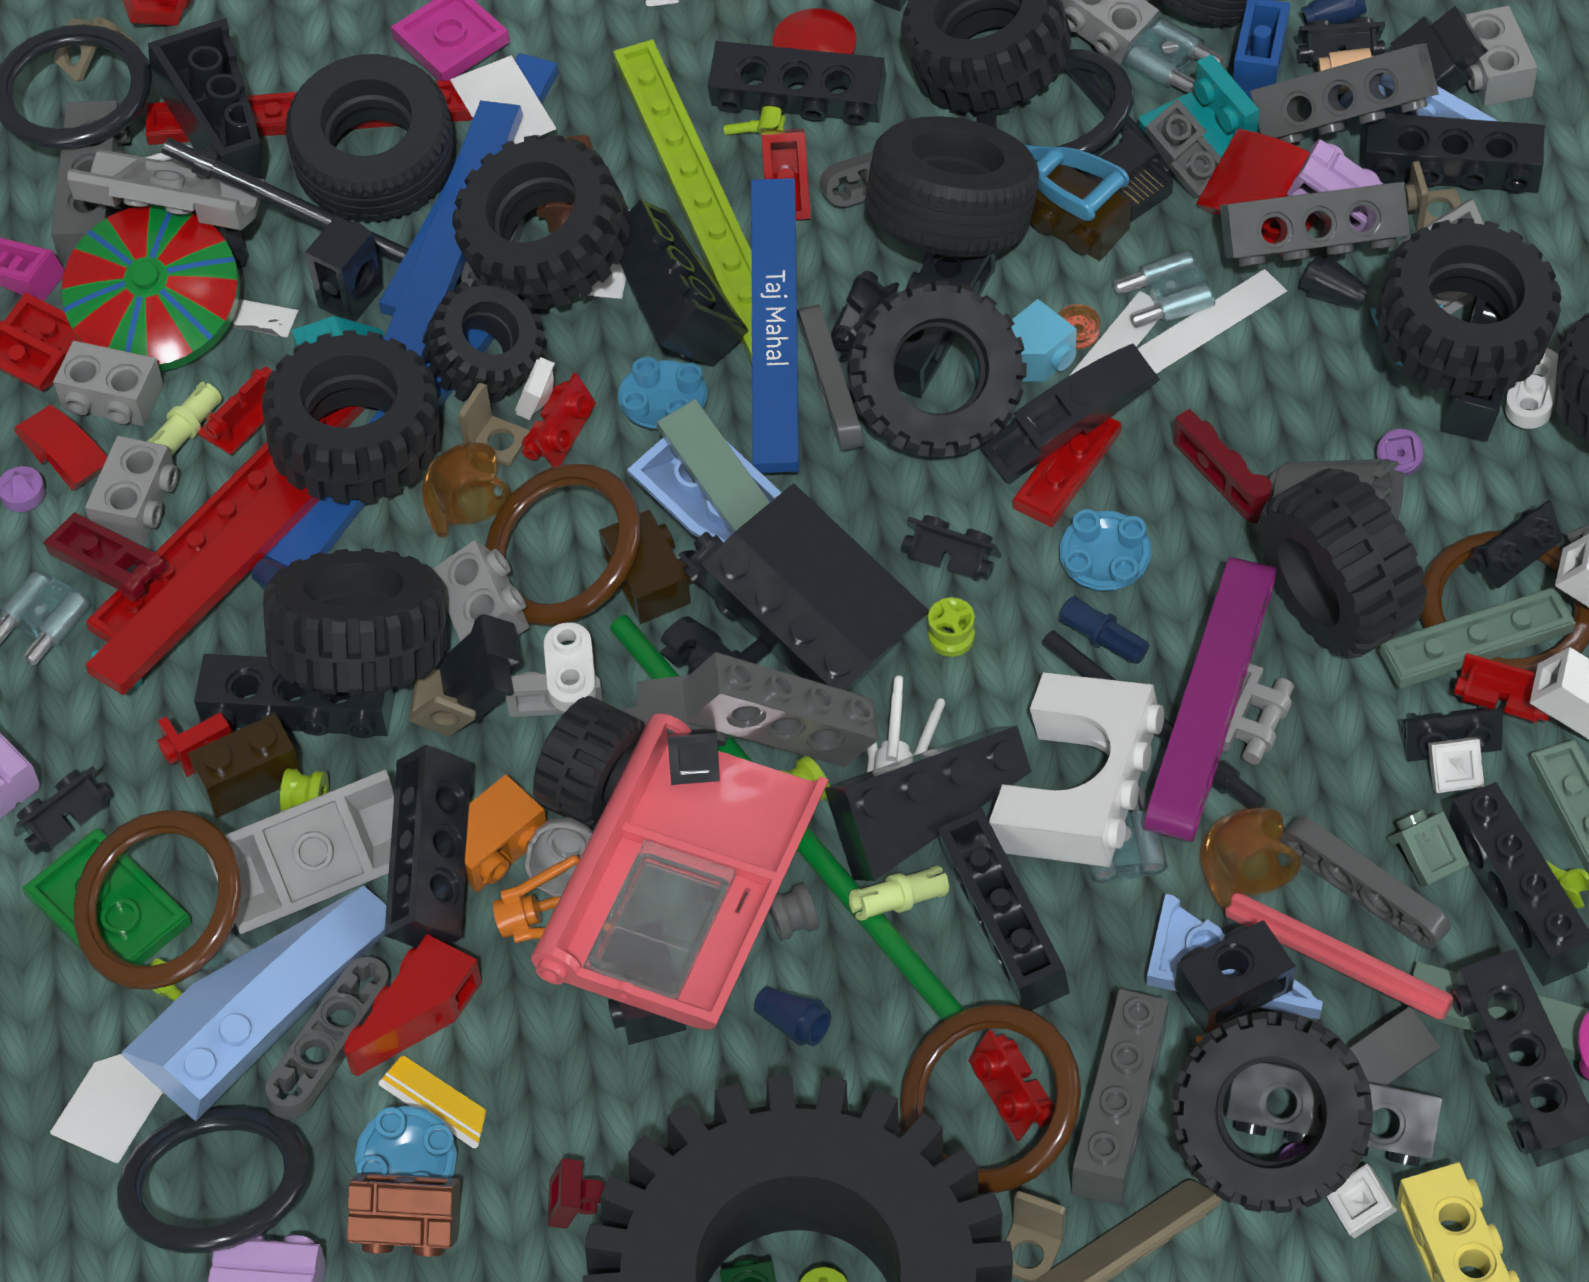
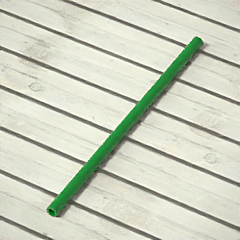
(815, 852)

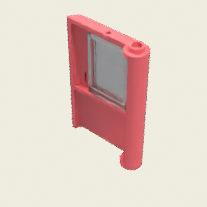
(664, 880)

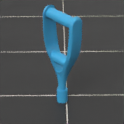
(1050, 157)

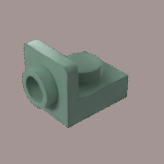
(1429, 846)

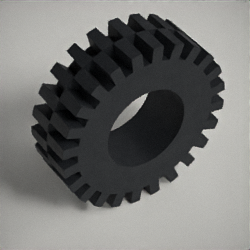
(793, 1172)

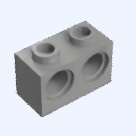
(1101, 23)
(1508, 67)
(108, 383)
(132, 488)
(479, 585)

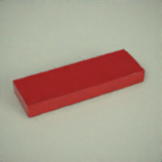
(1064, 473)

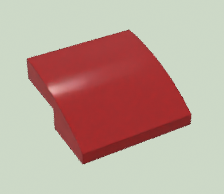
(1252, 170)
(34, 342)

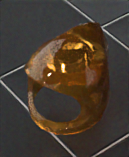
(462, 487)
(1244, 855)

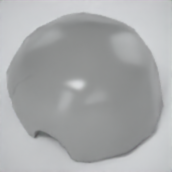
(552, 844)

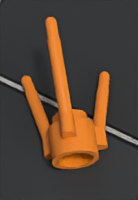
(519, 913)

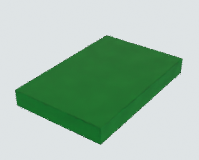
(131, 908)

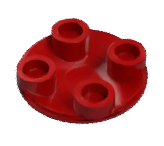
(816, 31)

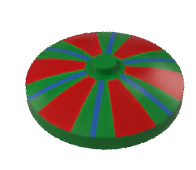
(152, 285)

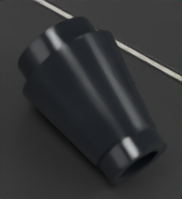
(1334, 283)

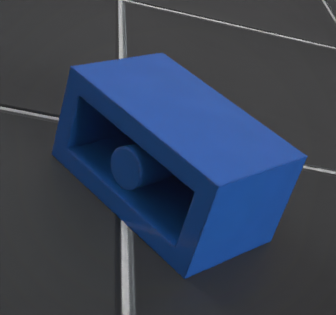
(1261, 44)

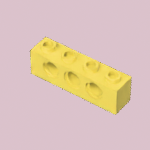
(1445, 1196)

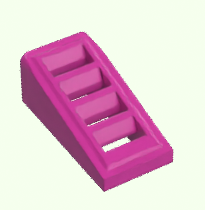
(28, 269)

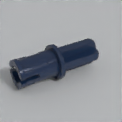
(1103, 630)

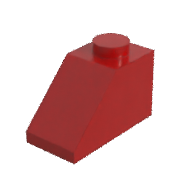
(786, 158)

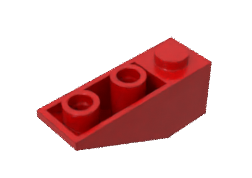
(422, 999)

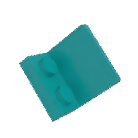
(1216, 104)

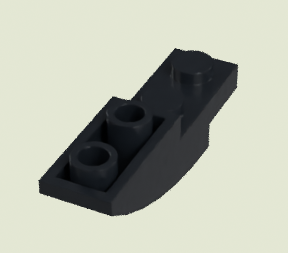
(1067, 409)

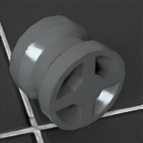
(793, 912)

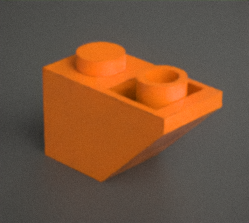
(499, 831)

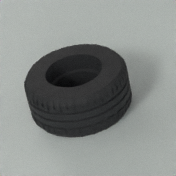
(362, 91)
(951, 186)

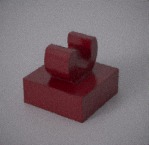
(571, 1194)

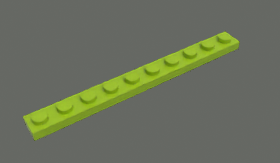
(690, 176)

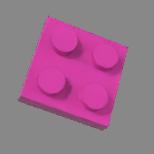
(450, 36)

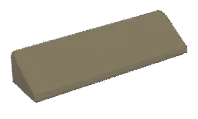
(1137, 1235)

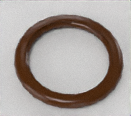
(1461, 551)
(624, 554)
(210, 941)
(1061, 1060)

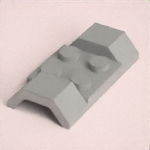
(150, 181)
(313, 850)

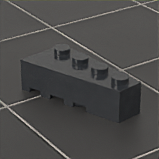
(207, 93)
(677, 290)
(901, 805)

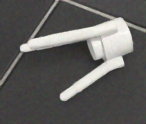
(896, 750)

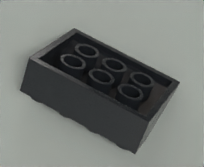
(810, 592)

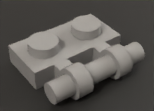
(1274, 706)

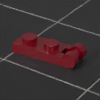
(1220, 466)
(104, 555)

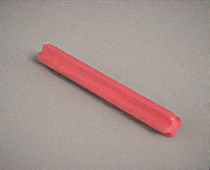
(1342, 957)

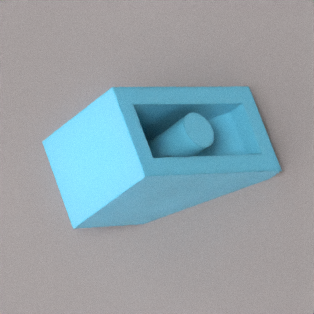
(1046, 339)

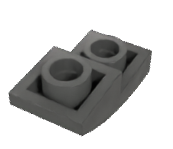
(1183, 147)
(1395, 1048)

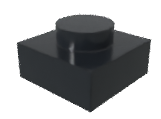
(693, 757)

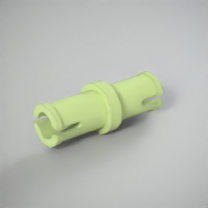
(185, 420)
(898, 893)

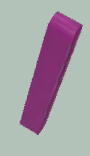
(1210, 700)

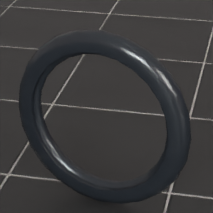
(1122, 99)
(90, 133)
(237, 1231)

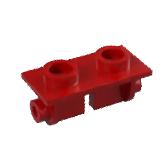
(238, 415)
(564, 418)
(1488, 681)
(1001, 1071)

